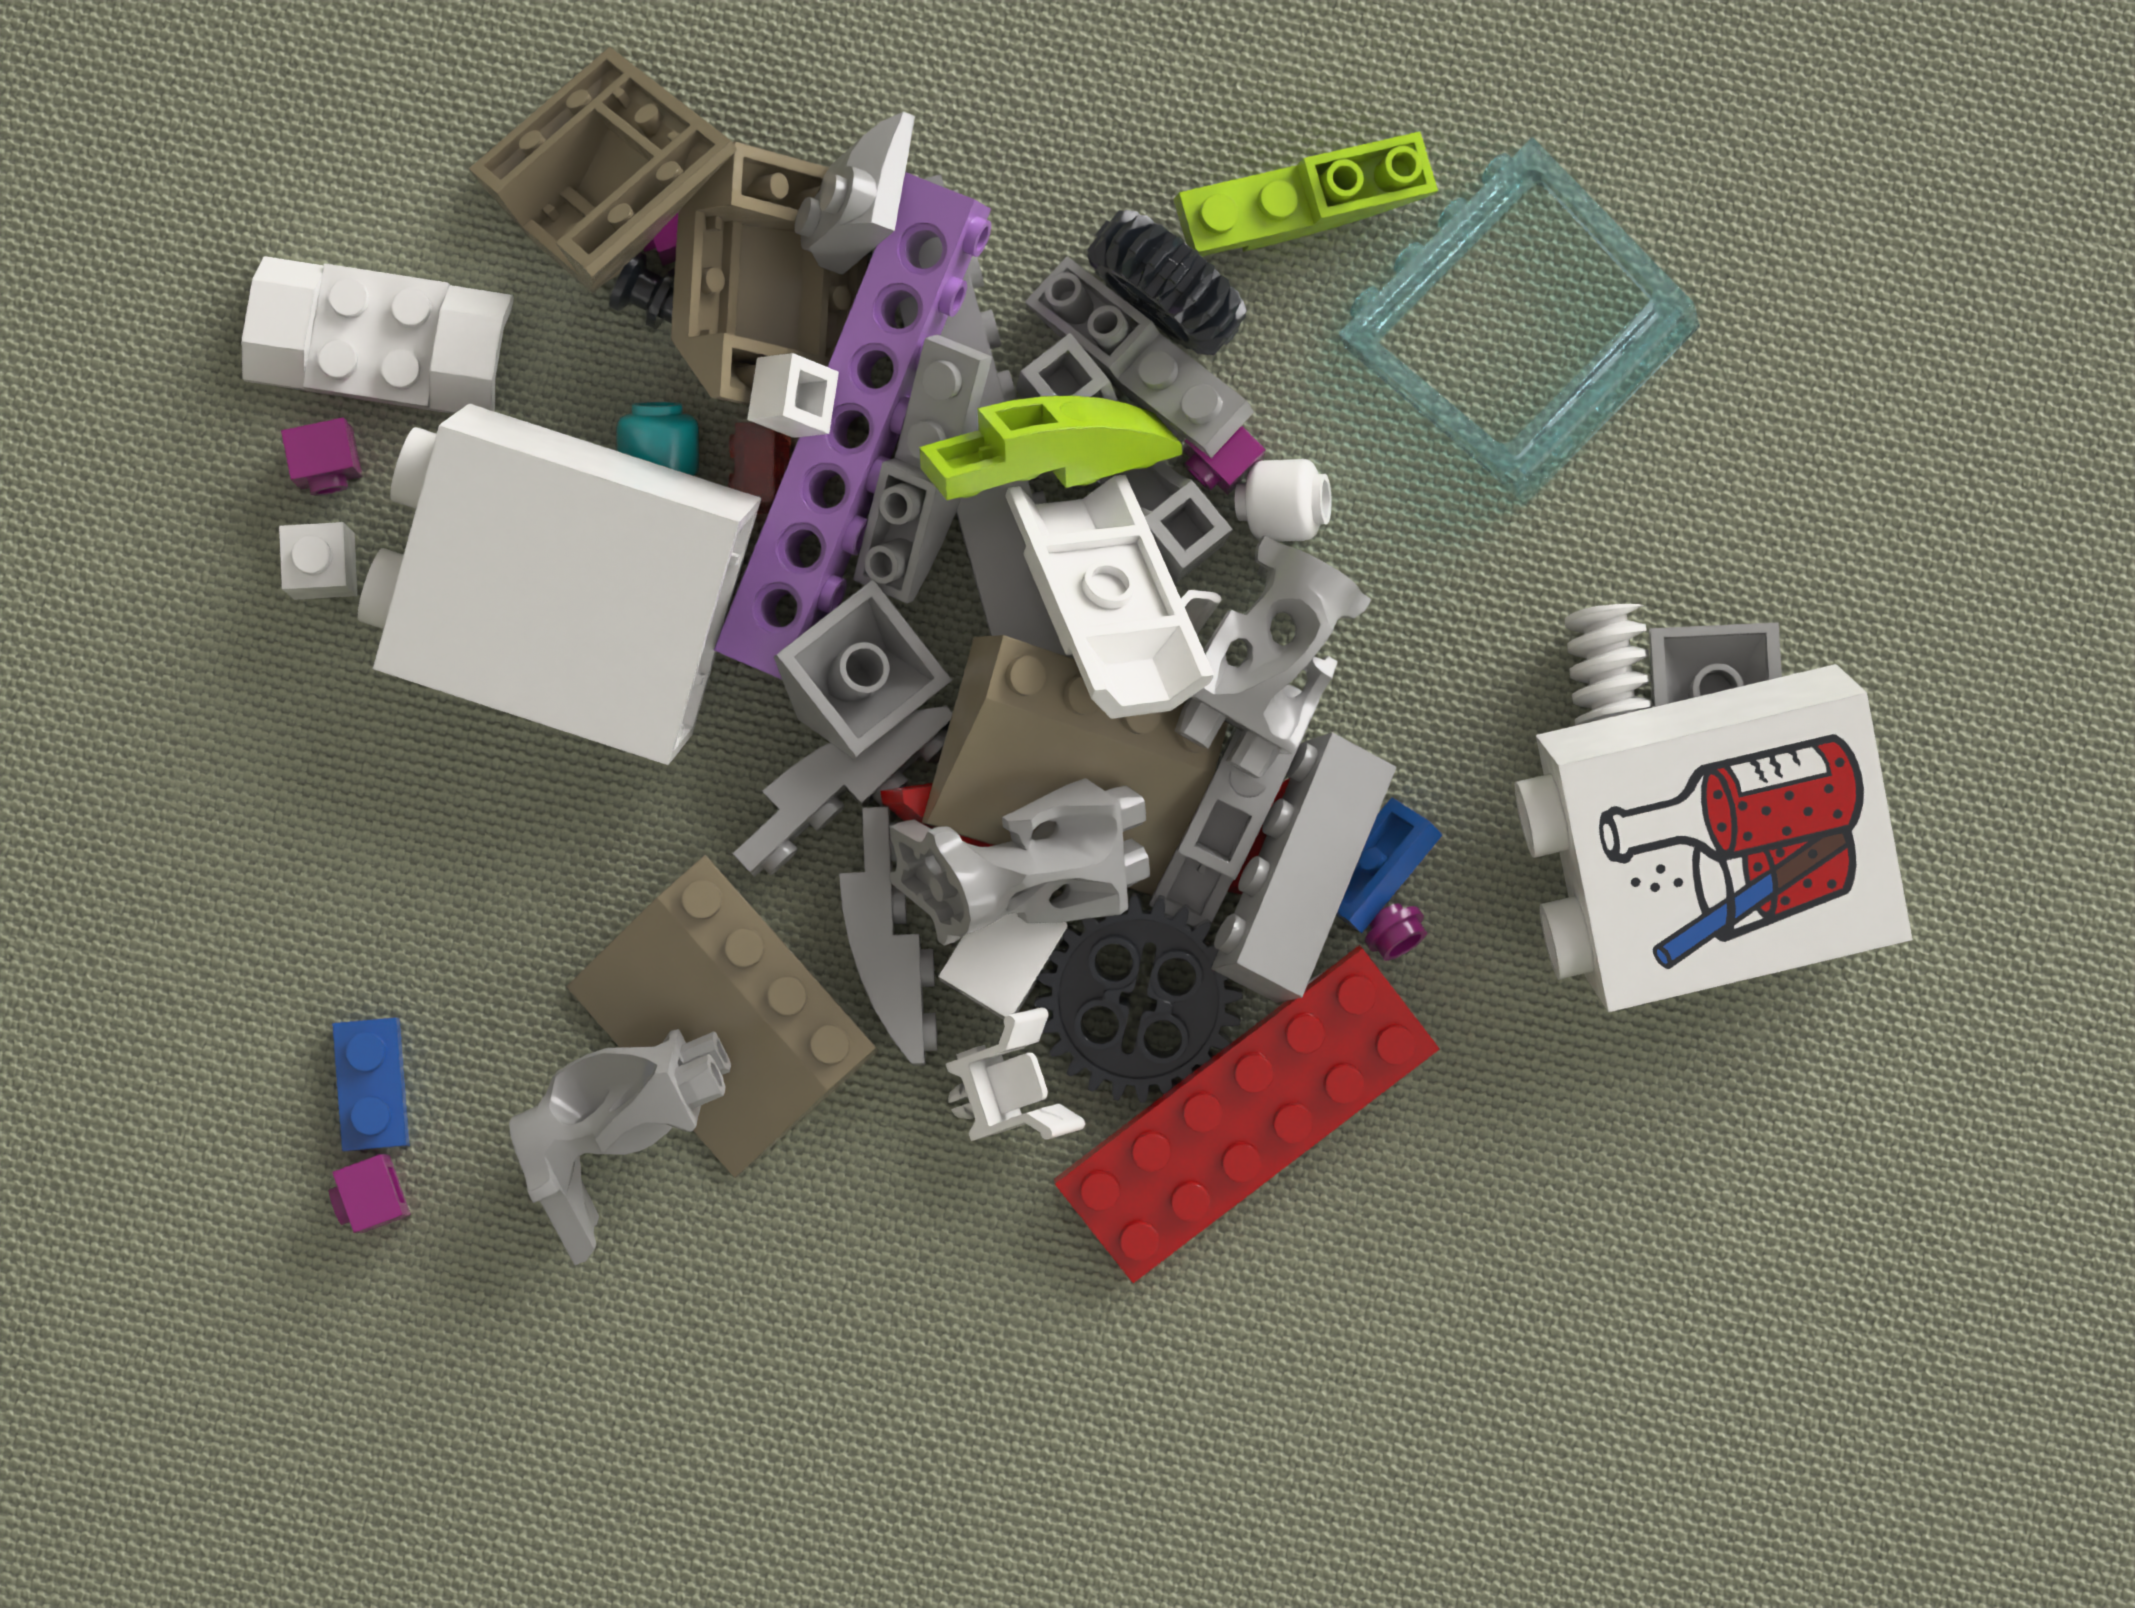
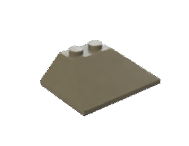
(602, 167)
(747, 281)

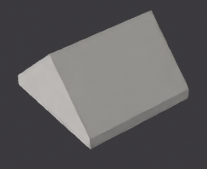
(859, 671)

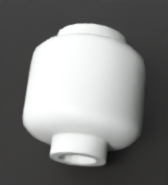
(1284, 500)

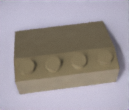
(1032, 728)
(711, 965)

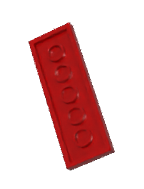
(1246, 1114)

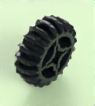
(1167, 282)

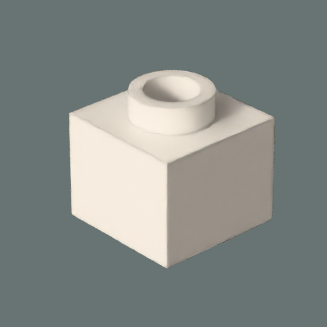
(793, 395)

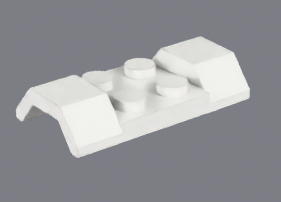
(373, 336)
(1112, 599)

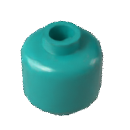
(660, 435)

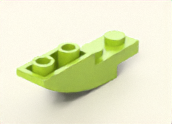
(1306, 197)
(1060, 434)

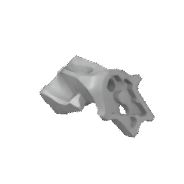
(1253, 693)
(1073, 846)
(613, 1106)

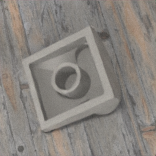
(857, 197)
(1711, 659)

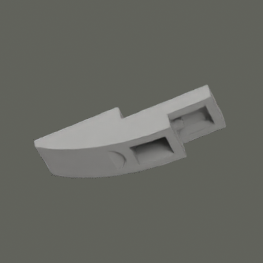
(1140, 358)
(907, 510)
(812, 787)
(1221, 833)
(888, 964)

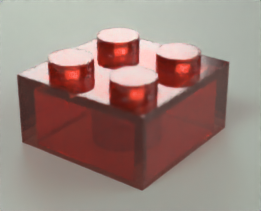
(759, 461)

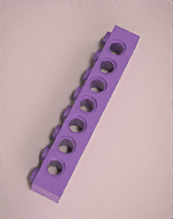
(870, 333)

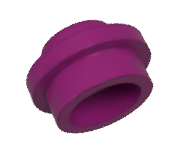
(1395, 931)

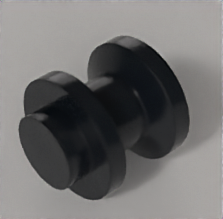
(644, 290)

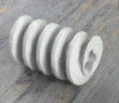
(1608, 661)

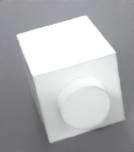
(318, 560)

